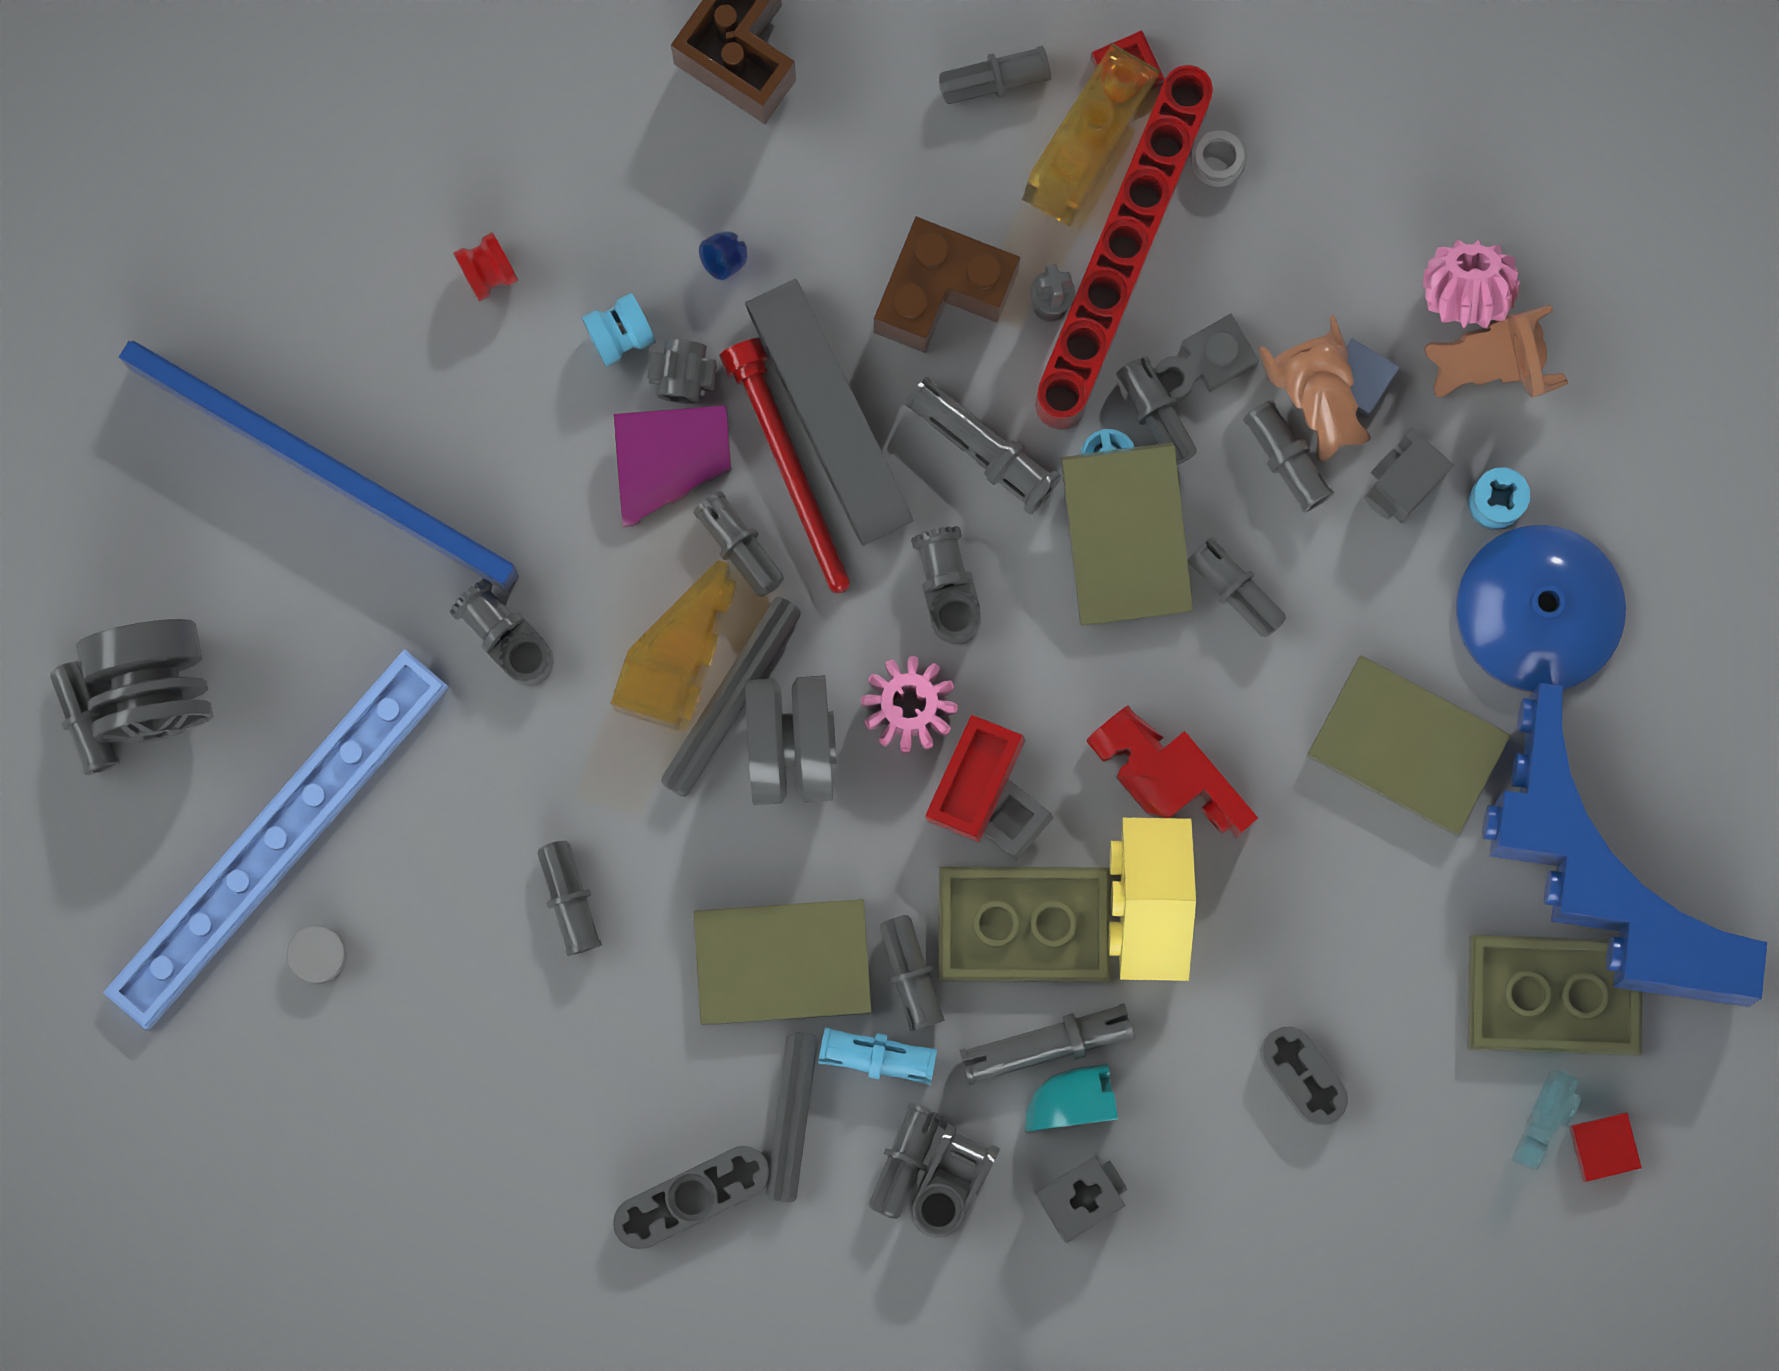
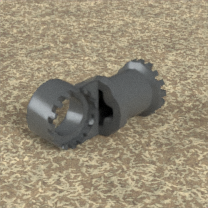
(947, 581)
(501, 631)

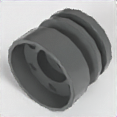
(143, 671)

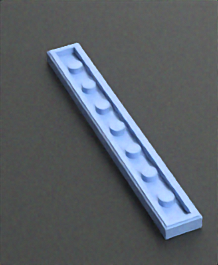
(275, 840)

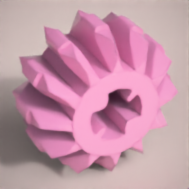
(1471, 283)
(893, 715)

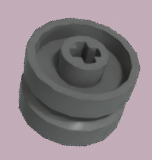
(790, 740)

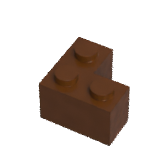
(726, 54)
(941, 269)

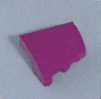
(667, 456)

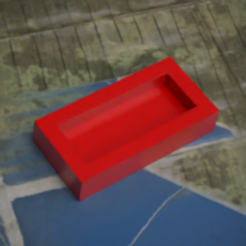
(975, 778)

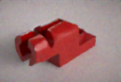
(1169, 776)

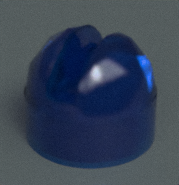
(723, 254)

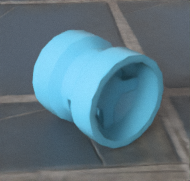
(607, 336)

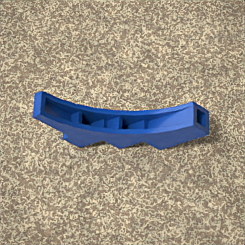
(1656, 943)

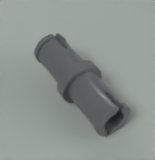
(1288, 456)

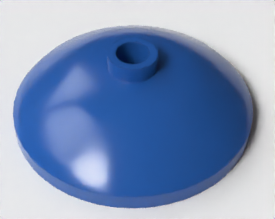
(1511, 632)

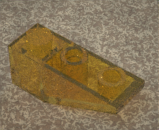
(1089, 135)
(666, 659)

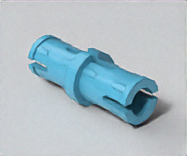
(877, 1056)

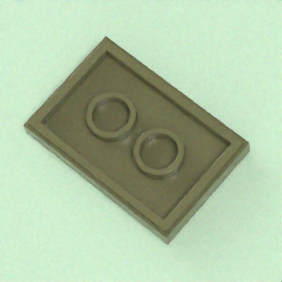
(1127, 533)
(1408, 745)
(1024, 924)
(782, 962)
(1548, 998)

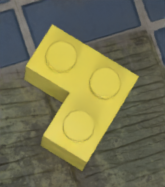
(1153, 899)

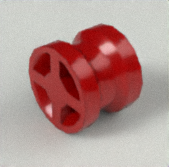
(485, 266)

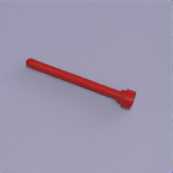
(747, 365)

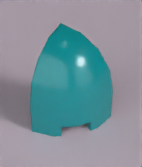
(1072, 1099)

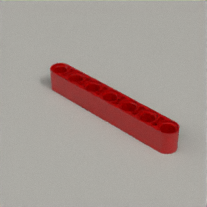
(1129, 221)

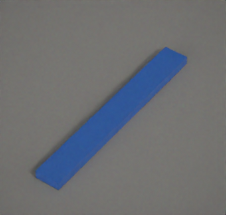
(319, 465)

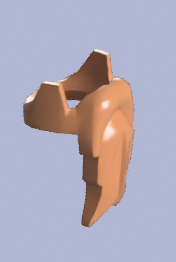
(1503, 351)
(1320, 383)

